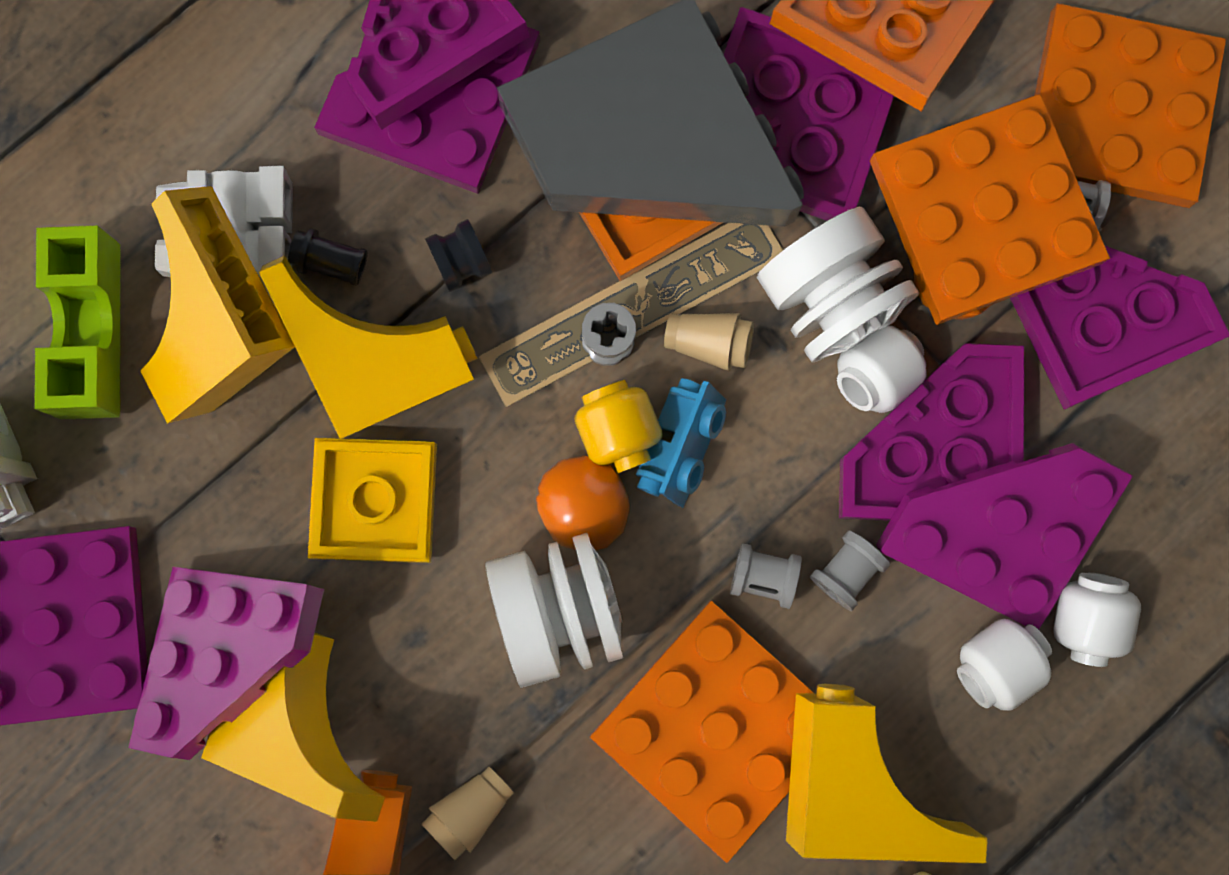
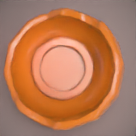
(583, 499)

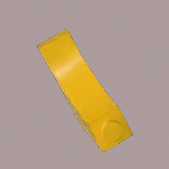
(220, 315)
(364, 367)
(290, 744)
(846, 799)

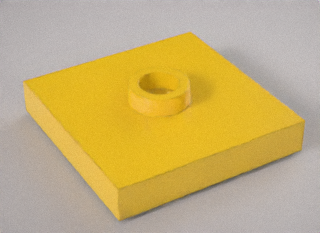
(372, 500)

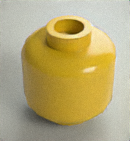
(618, 425)

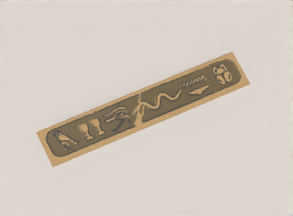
(649, 295)

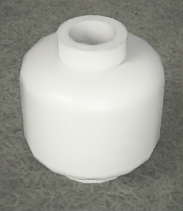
(882, 370)
(1097, 619)
(1005, 664)

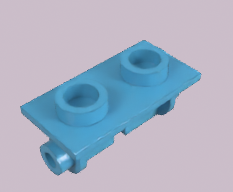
(695, 417)

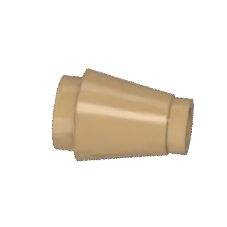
(711, 338)
(467, 813)

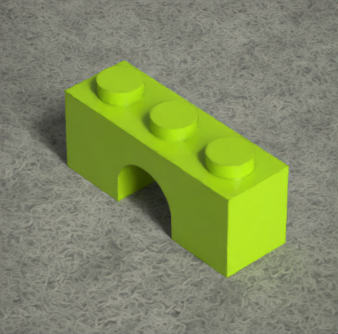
(82, 282)

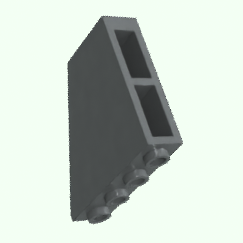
(652, 128)

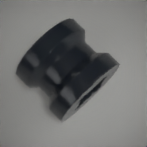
(458, 255)

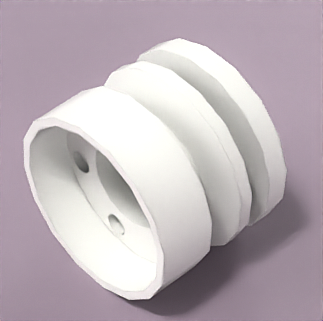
(837, 284)
(554, 610)

